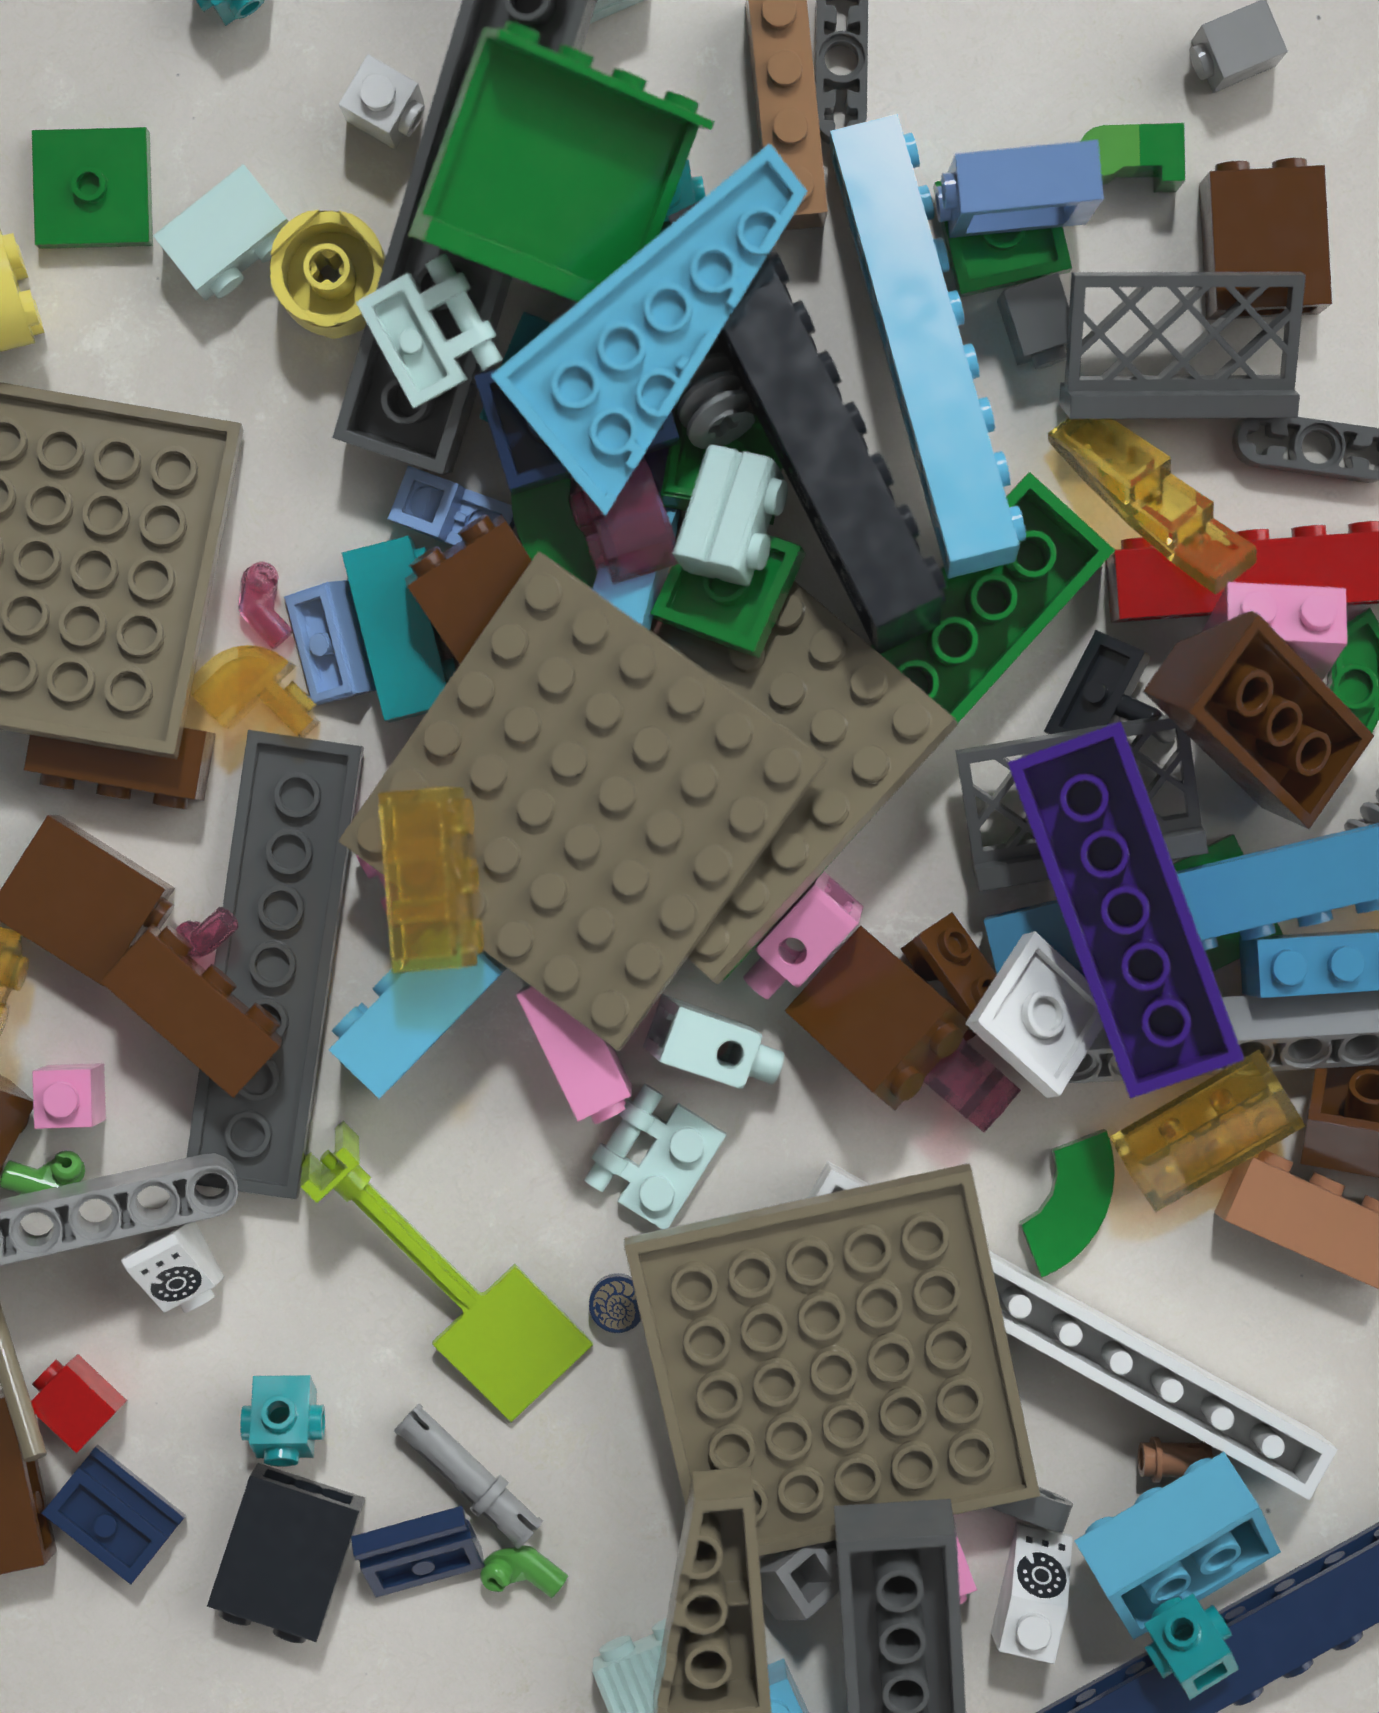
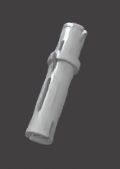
(468, 1476)

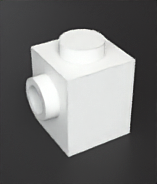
(383, 102)

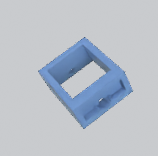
(1020, 189)

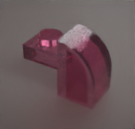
(972, 1086)

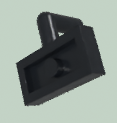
(1103, 689)

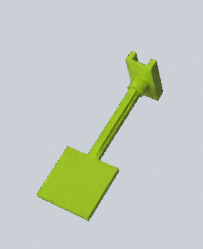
(507, 1338)

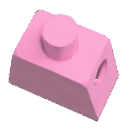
(817, 919)

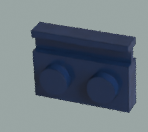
(113, 1514)
(418, 1551)

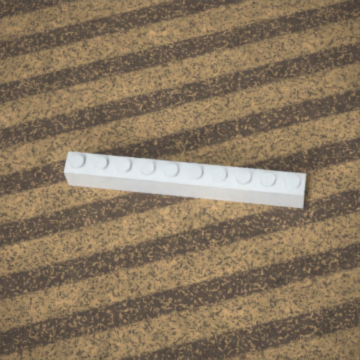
(1146, 1372)

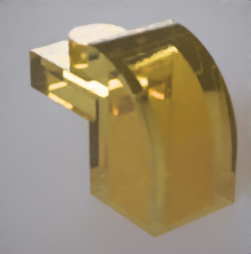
(245, 676)

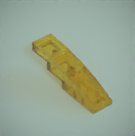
(1159, 506)

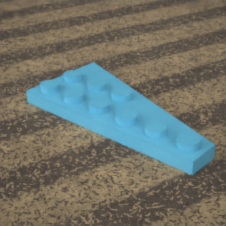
(629, 348)

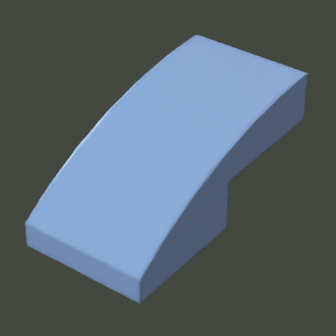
(441, 506)

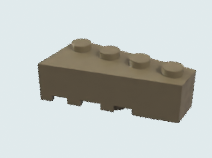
(715, 1616)

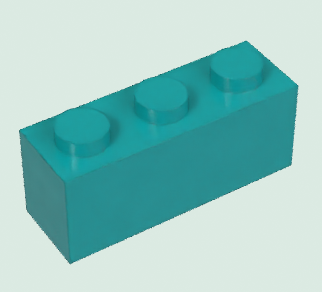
(395, 629)

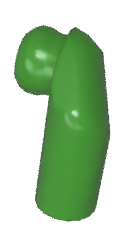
(60, 1171)
(521, 1564)

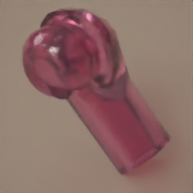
(257, 603)
(208, 934)

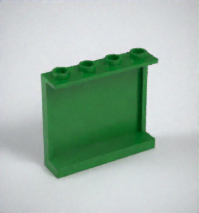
(554, 164)

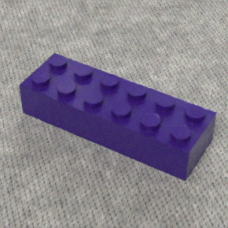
(1125, 910)

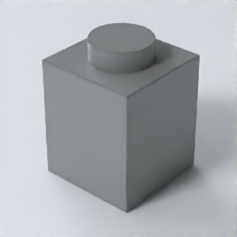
(1237, 46)

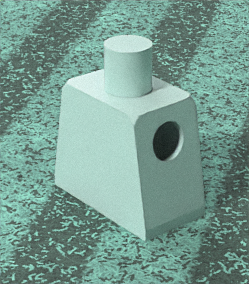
(690, 1039)

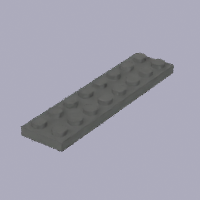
(287, 904)

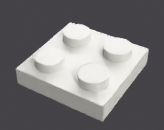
(1038, 1015)

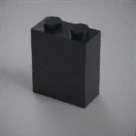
(285, 1554)

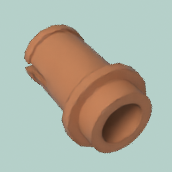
(1169, 1459)

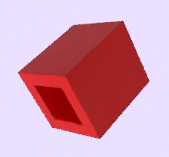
(75, 1401)

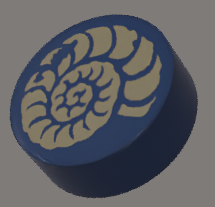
(614, 1303)

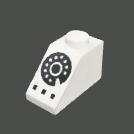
(175, 1268)
(1034, 1594)

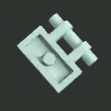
(412, 338)
(670, 1166)

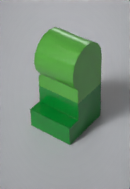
(1142, 152)

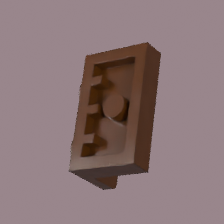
(951, 965)

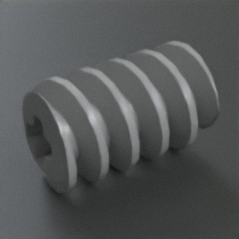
(713, 403)

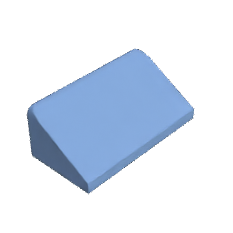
(330, 642)

